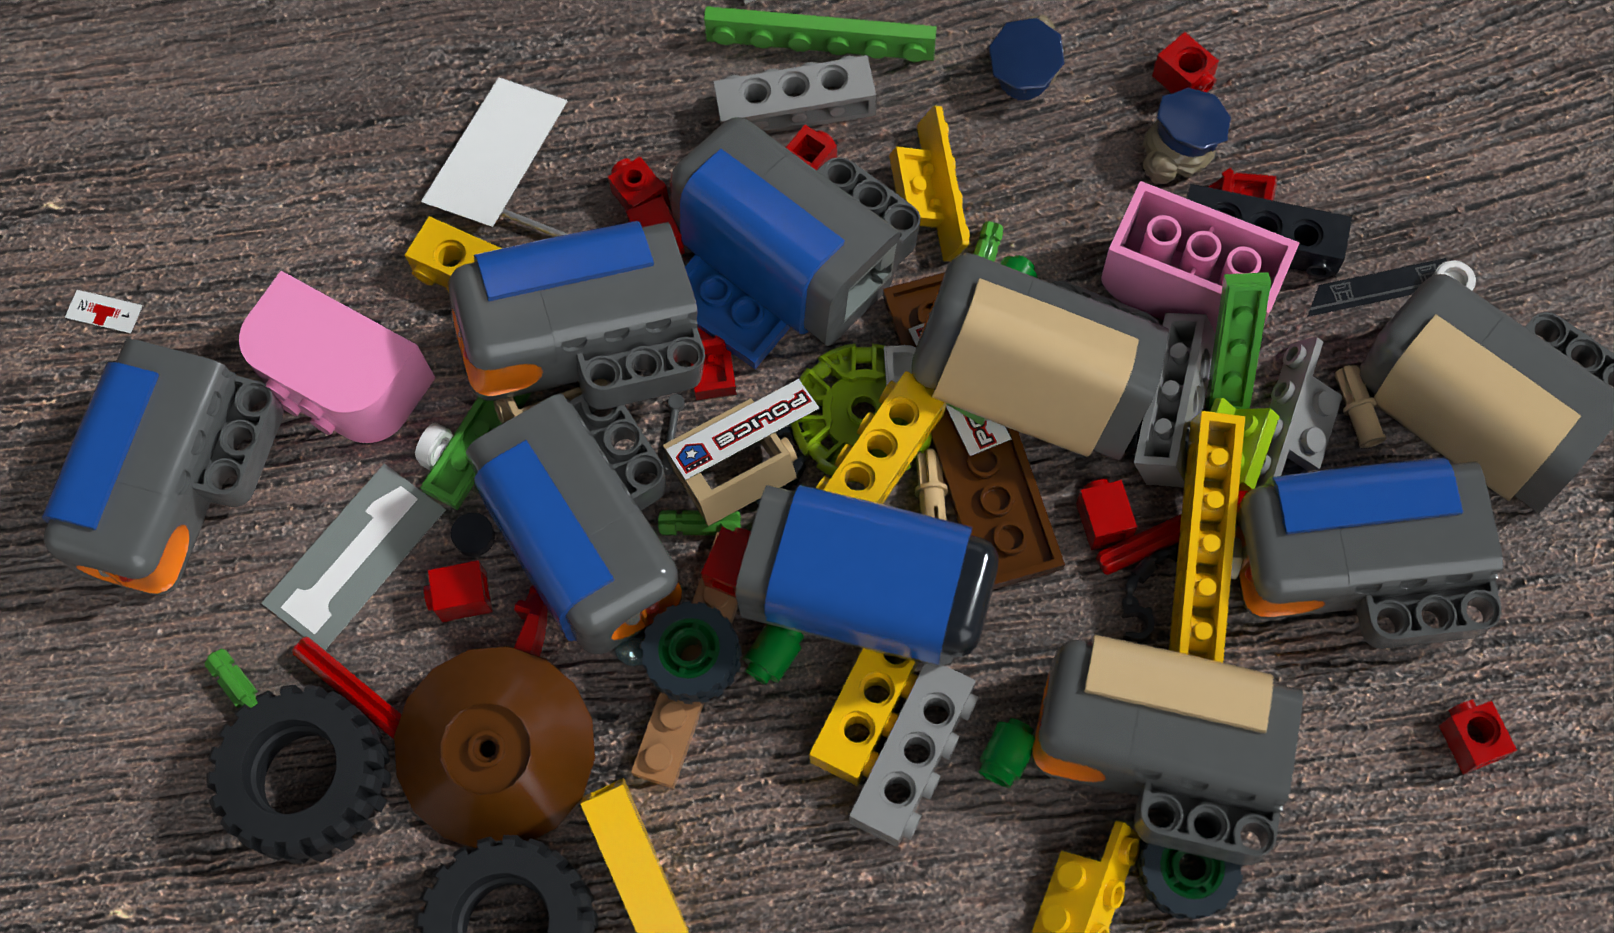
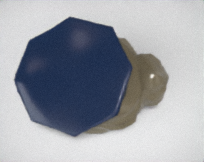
(1027, 56)
(1184, 135)

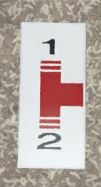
(103, 311)

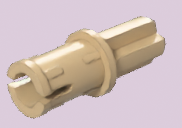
(1359, 406)
(930, 485)

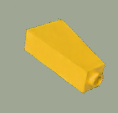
(632, 860)

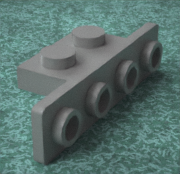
(1305, 412)

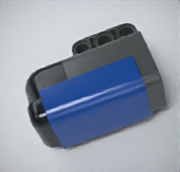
(866, 575)

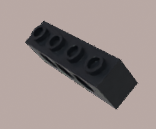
(1322, 230)

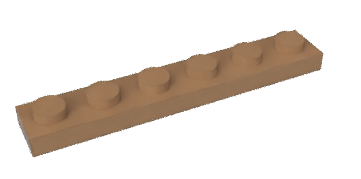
(672, 721)

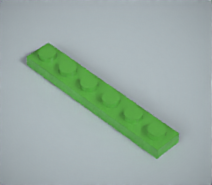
(820, 33)

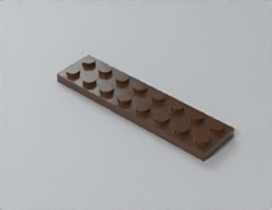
(991, 488)

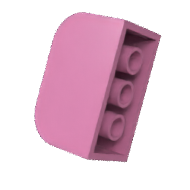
(1176, 253)
(333, 362)

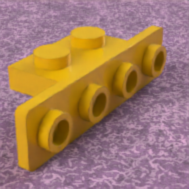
(930, 183)
(1086, 890)

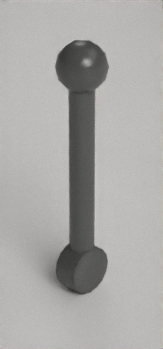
(676, 404)

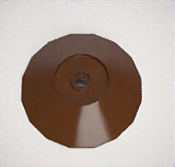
(539, 739)

